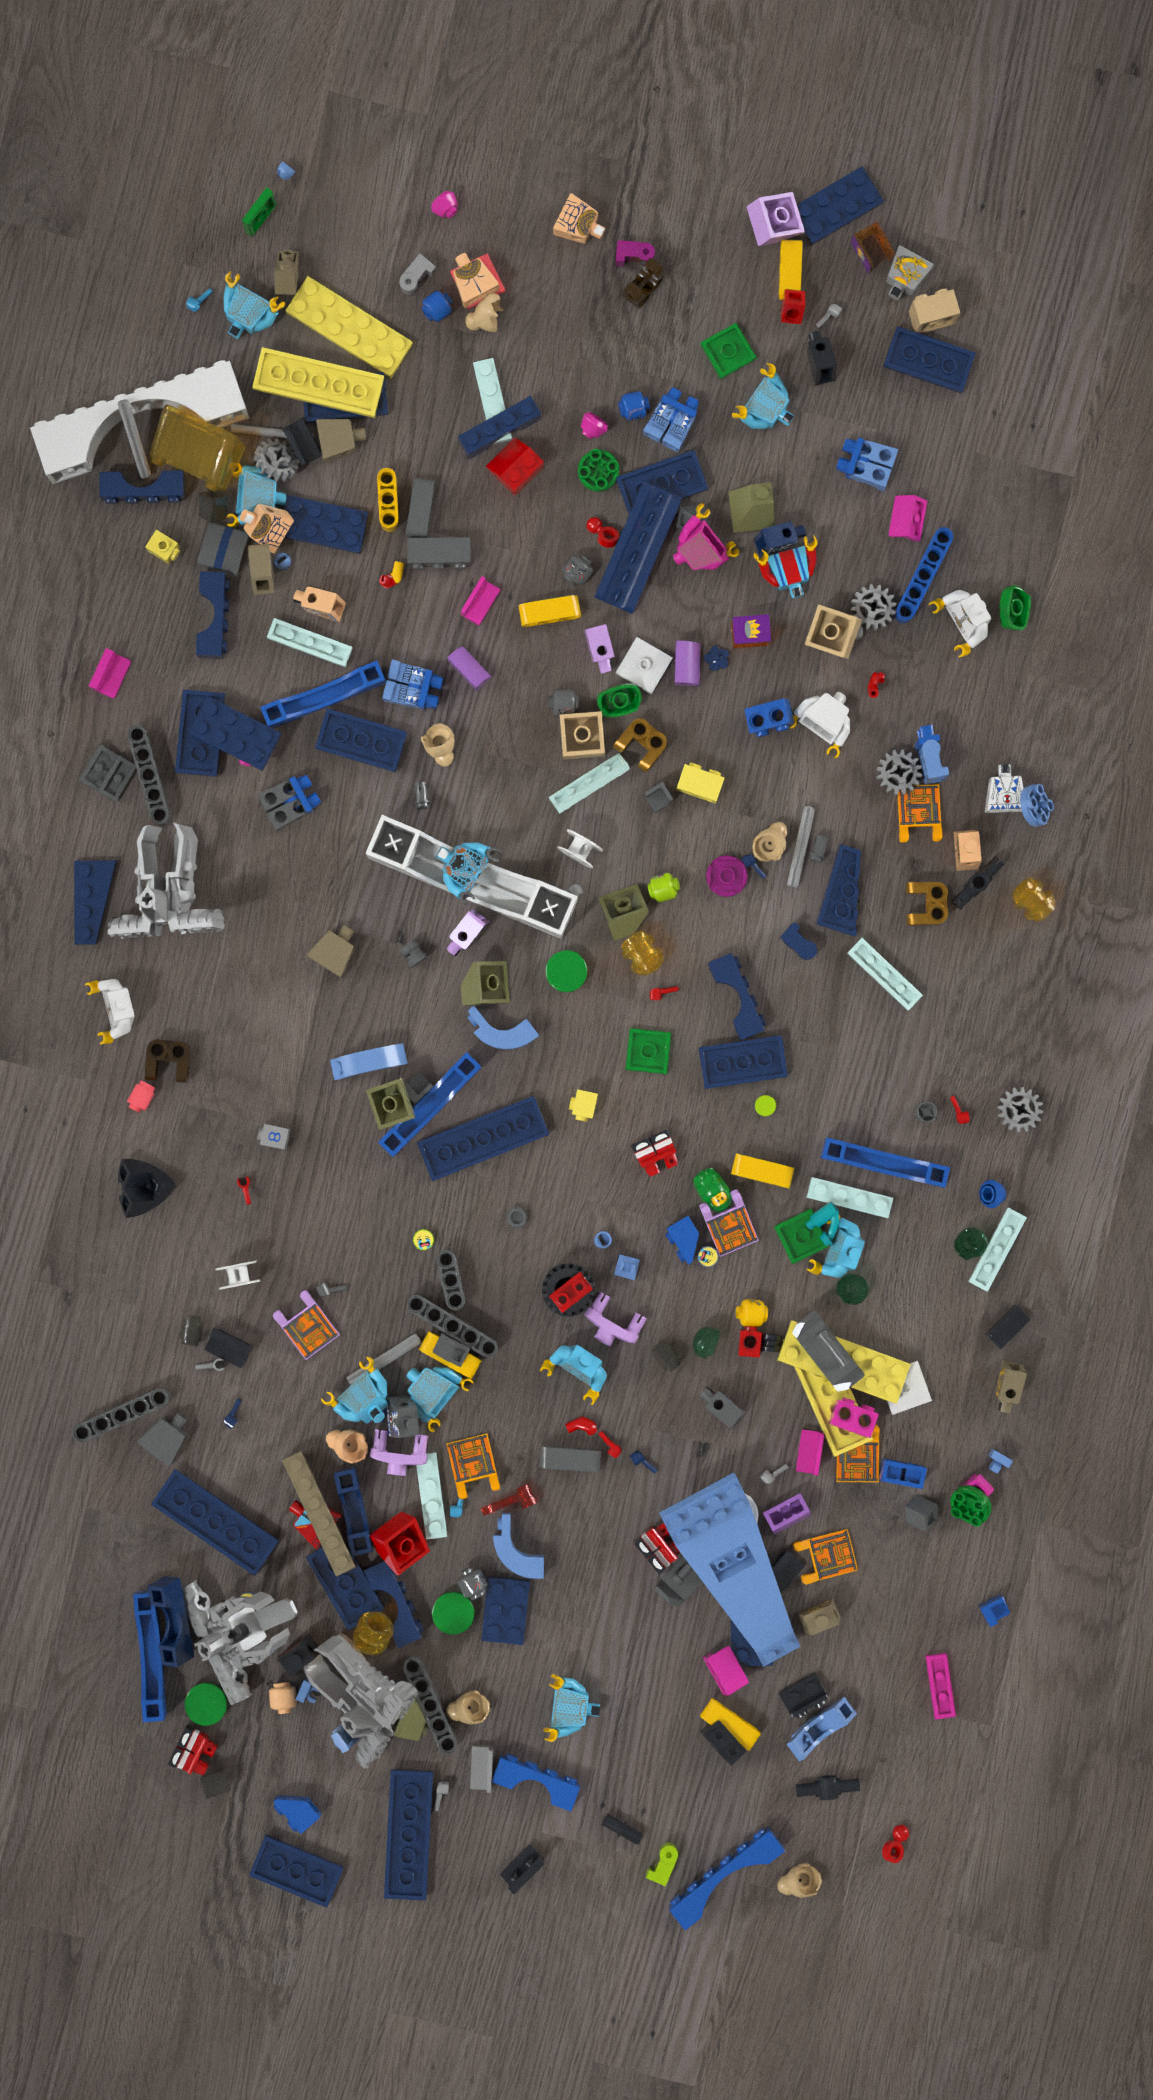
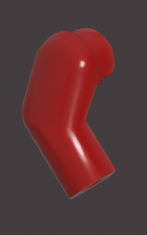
(873, 683)
(582, 1423)

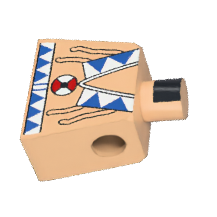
(321, 603)

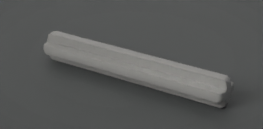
(134, 438)
(801, 846)
(387, 1357)

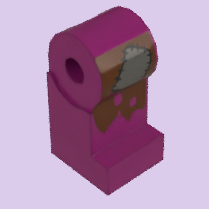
(633, 252)

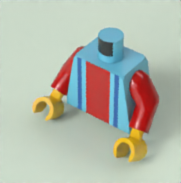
(789, 568)

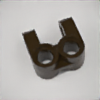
(644, 284)
(168, 1055)

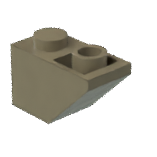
(286, 272)
(261, 569)

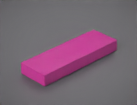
(940, 1685)

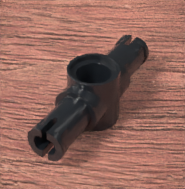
(985, 875)
(827, 1787)

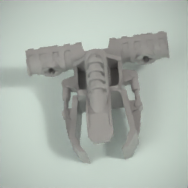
(166, 897)
(236, 1634)
(369, 1697)

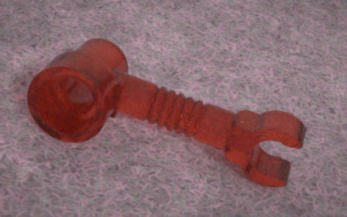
(524, 1495)

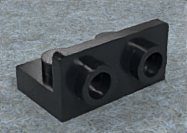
(803, 1696)
(723, 1742)
(522, 1868)

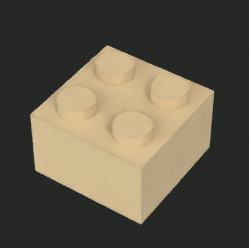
(934, 311)
(833, 631)
(582, 735)

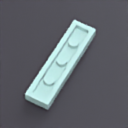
(490, 391)
(309, 642)
(589, 783)
(884, 974)
(850, 1197)
(997, 1249)
(431, 1498)

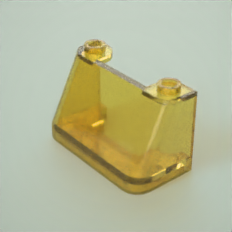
(196, 447)

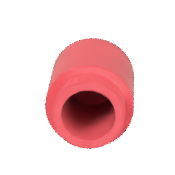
(141, 1096)

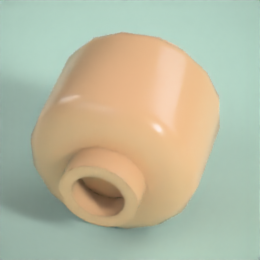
(283, 1697)

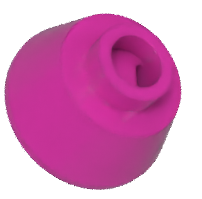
(445, 205)
(593, 425)

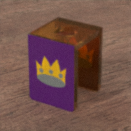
(882, 240)
(751, 631)

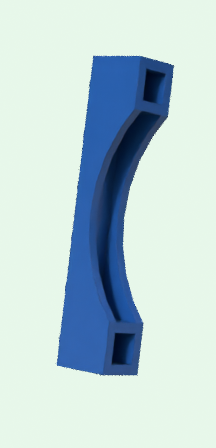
(316, 699)
(431, 1104)
(885, 1162)
(152, 1671)
(760, 1850)

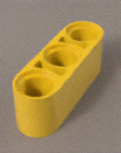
(790, 266)
(388, 490)
(549, 611)
(762, 1171)
(469, 1365)
(737, 1726)

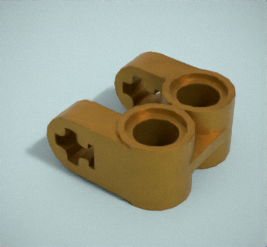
(651, 733)
(931, 903)

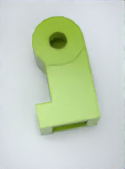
(664, 1865)

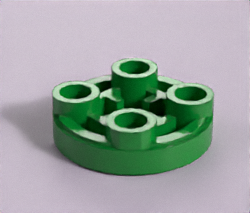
(598, 470)
(566, 971)
(970, 1505)
(453, 1613)
(206, 1703)

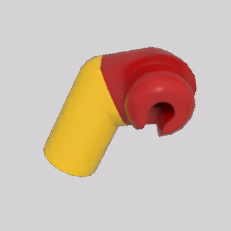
(393, 578)

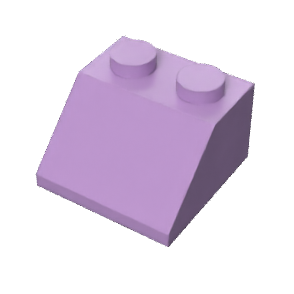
(775, 218)

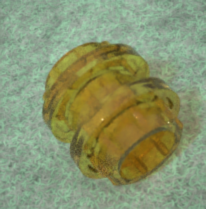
(1033, 899)
(640, 950)
(373, 1633)

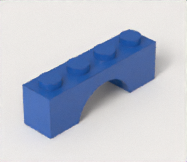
(511, 1772)

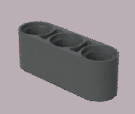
(420, 508)
(449, 1290)
(570, 1458)

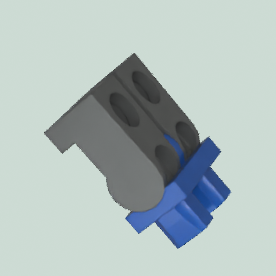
(292, 796)

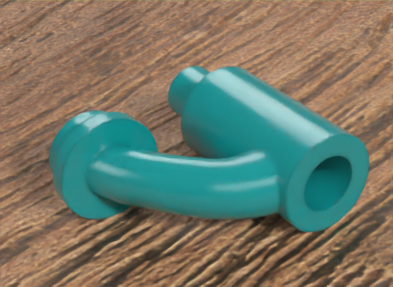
(823, 1215)

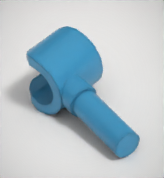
(194, 304)
(456, 1511)

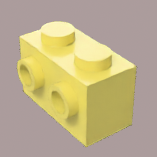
(700, 782)

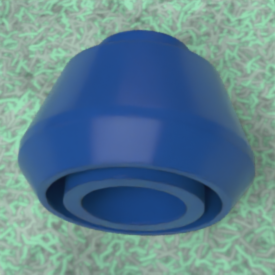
(992, 1194)

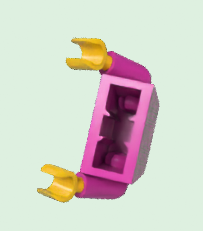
(701, 546)

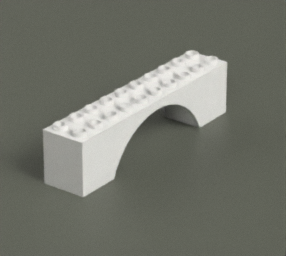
(71, 440)
(496, 888)

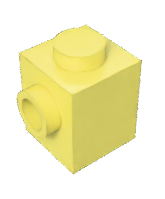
(163, 547)
(583, 1105)

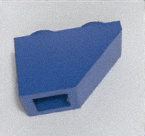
(685, 1237)
(298, 1810)

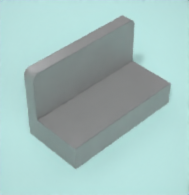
(481, 1767)

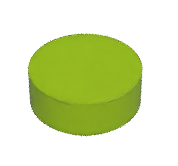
(765, 1105)

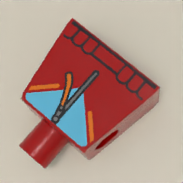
(304, 1525)

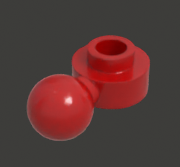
(607, 535)
(893, 1850)

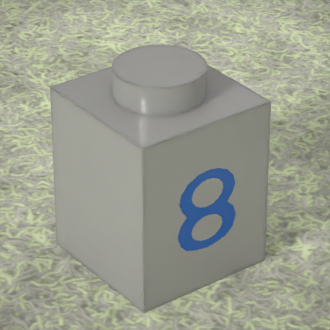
(274, 1136)

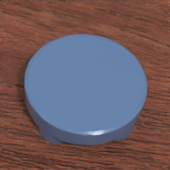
(1035, 805)

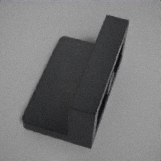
(302, 441)
(1007, 1326)
(228, 1347)
(786, 1569)

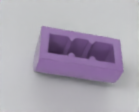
(687, 663)
(469, 668)
(787, 1514)

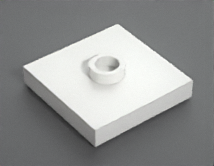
(644, 665)
(913, 1391)

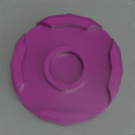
(726, 876)

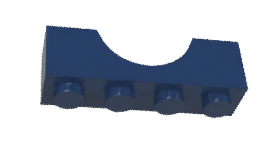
(488, 432)
(169, 487)
(211, 641)
(726, 971)
(354, 1511)
(406, 1627)
(176, 1644)

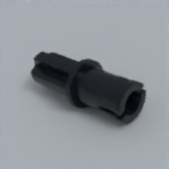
(622, 1829)

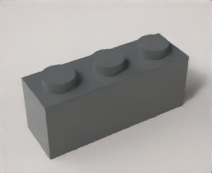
(439, 553)

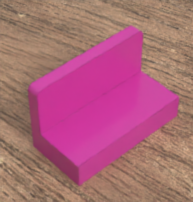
(908, 517)
(480, 601)
(109, 673)
(809, 1451)
(726, 1670)

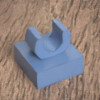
(626, 1267)
(998, 1461)
(304, 1692)

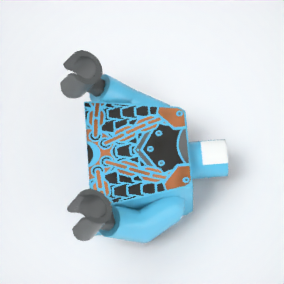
(464, 867)

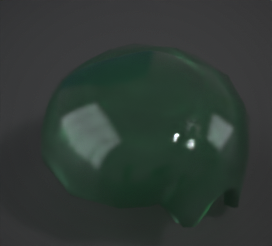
(970, 1243)
(852, 1289)
(705, 1341)

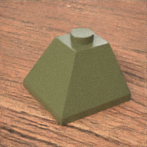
(752, 507)
(623, 911)
(486, 984)
(390, 1103)
(413, 1723)

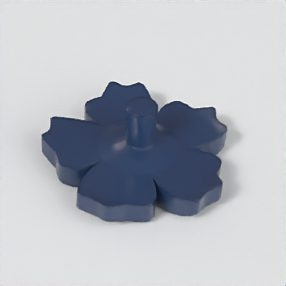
(717, 658)

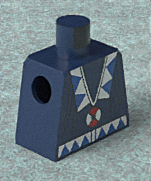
(778, 538)

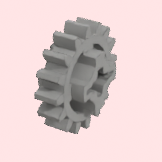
(266, 458)
(881, 608)
(897, 763)
(1015, 1118)

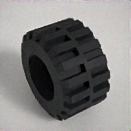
(550, 1283)

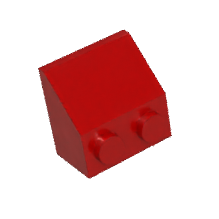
(515, 465)
(400, 1542)

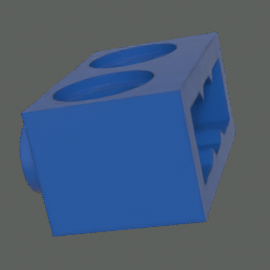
(768, 712)
(902, 1473)

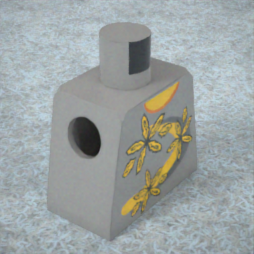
(907, 272)

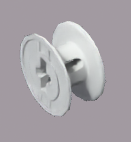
(580, 848)
(237, 1275)

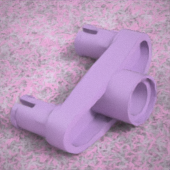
(608, 1330)
(398, 1462)

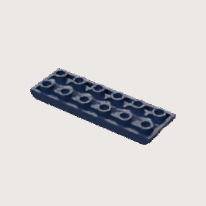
(637, 547)

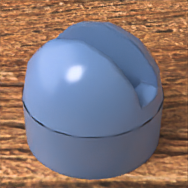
(285, 171)
(285, 564)
(605, 1237)

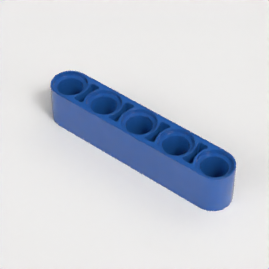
(928, 566)

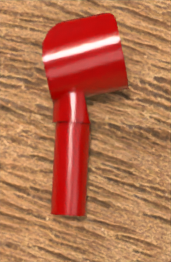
(655, 994)
(961, 1117)
(245, 1189)
(614, 1449)

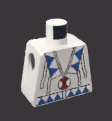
(1004, 792)

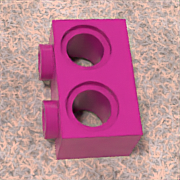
(852, 1422)

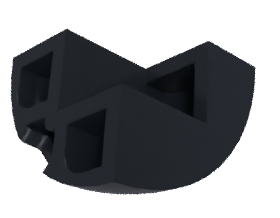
(142, 1187)

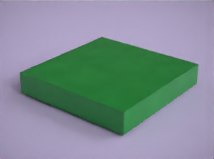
(259, 212)
(728, 351)
(648, 1051)
(798, 1238)

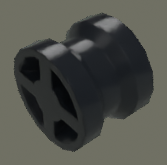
(771, 1342)

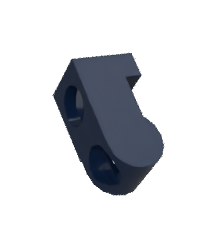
(799, 945)

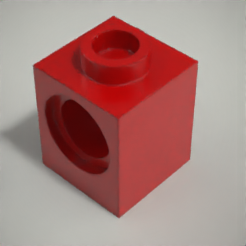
(793, 306)
(753, 1351)

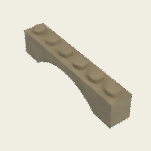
(319, 1514)

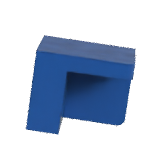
(994, 1610)

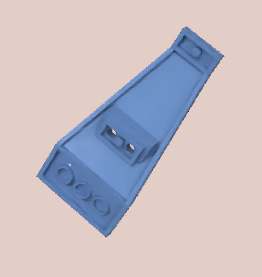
(726, 1551)

